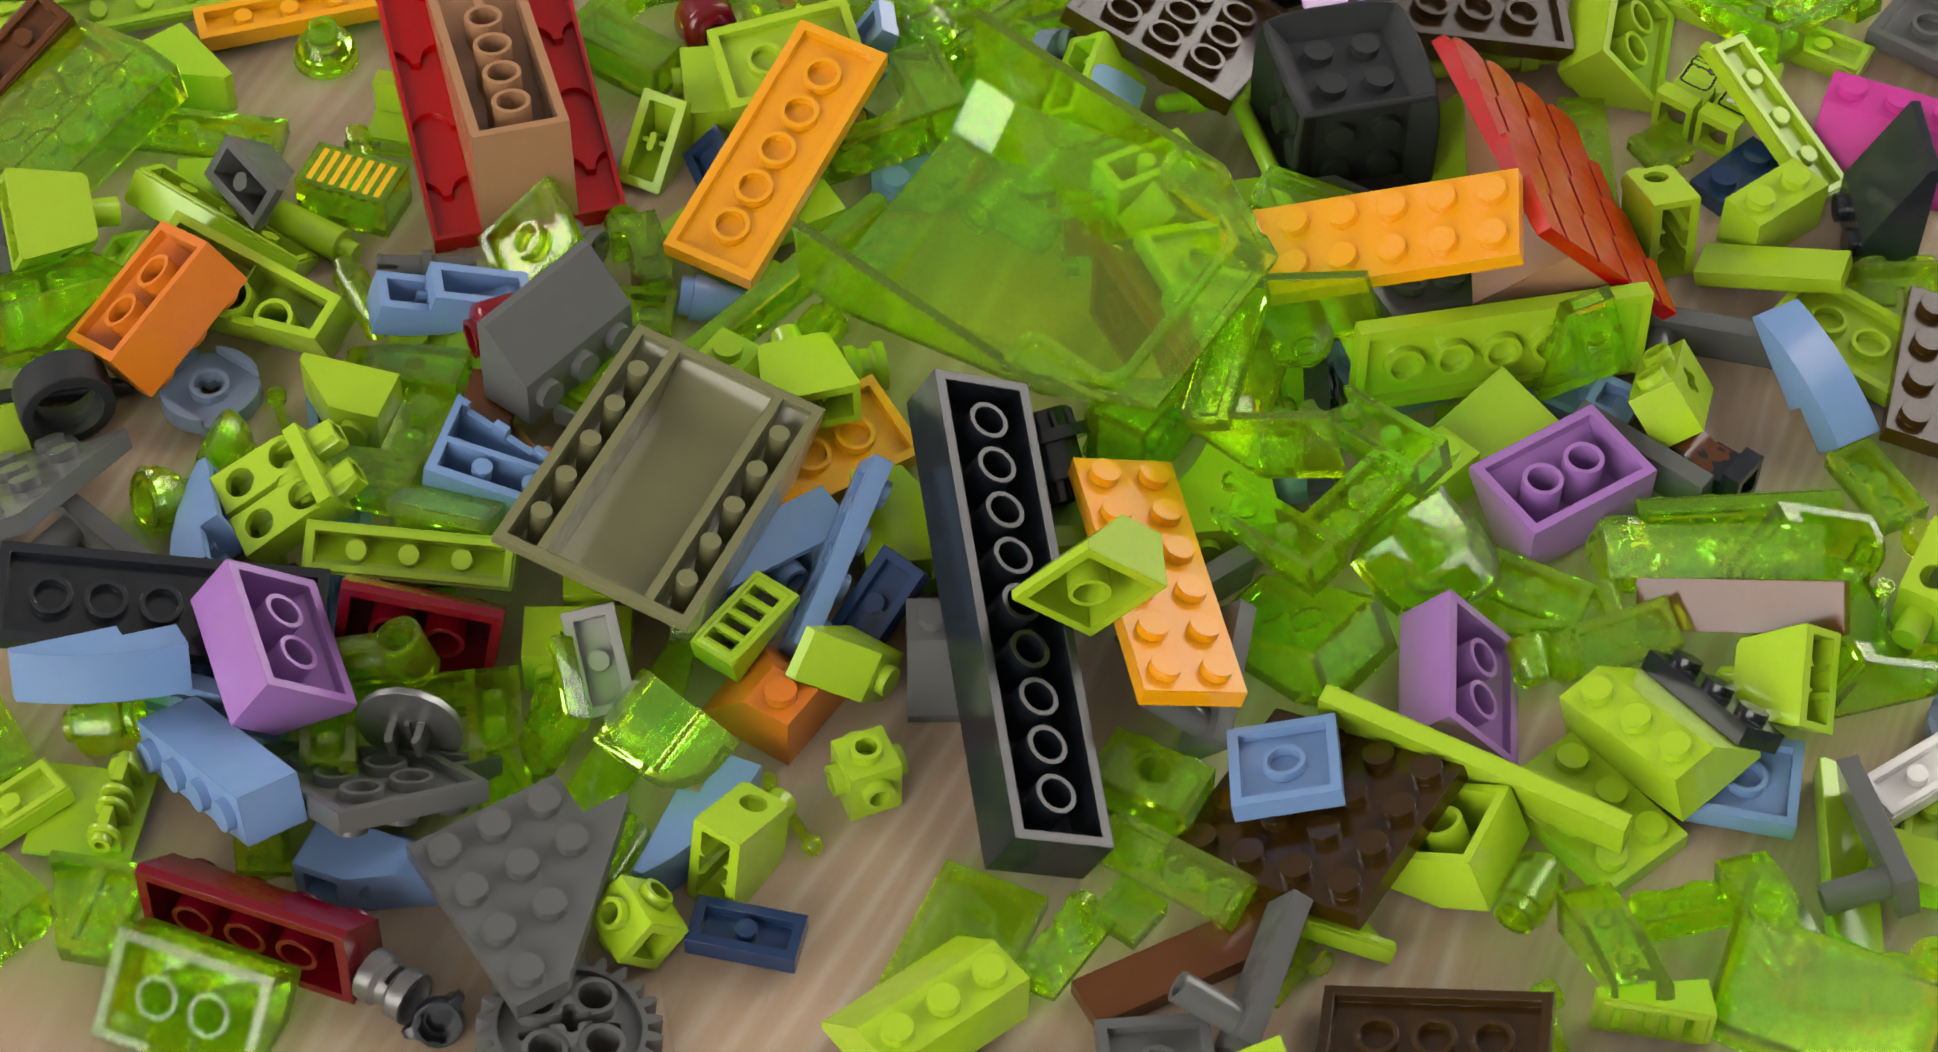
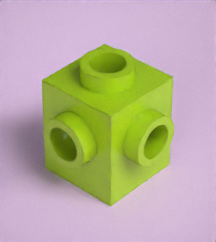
(866, 772)
(638, 921)

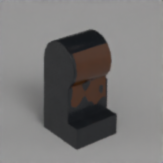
(1732, 471)

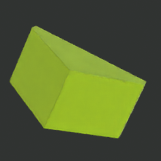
(657, 142)

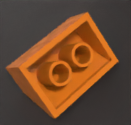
(158, 307)

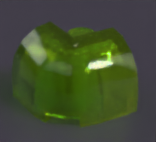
(1426, 552)
(663, 735)

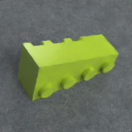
(275, 302)

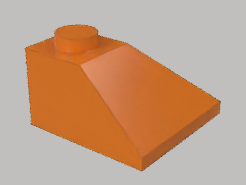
(772, 708)

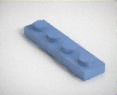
(845, 539)

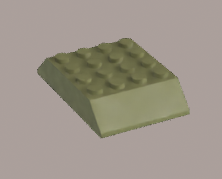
(663, 480)

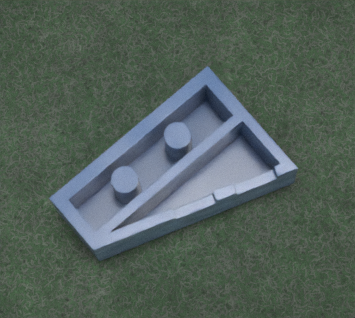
(480, 457)

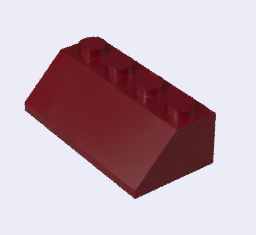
(262, 919)

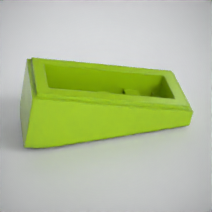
(737, 661)
(1685, 1019)

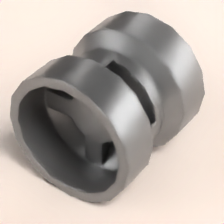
(391, 985)

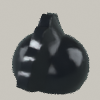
(437, 1020)

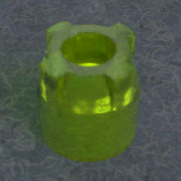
(1530, 660)

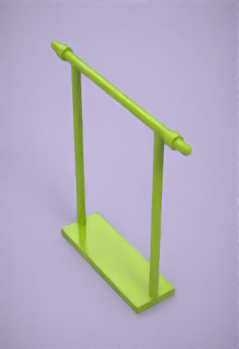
(1455, 348)

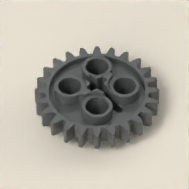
(617, 1023)

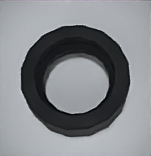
(55, 372)

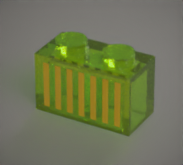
(354, 189)

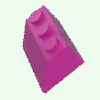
(1859, 111)

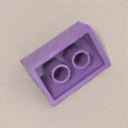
(1559, 484)
(271, 649)
(1458, 675)

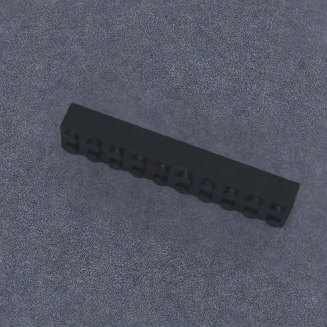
(1010, 665)

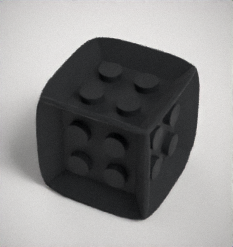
(1347, 94)

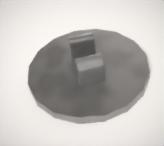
(409, 720)

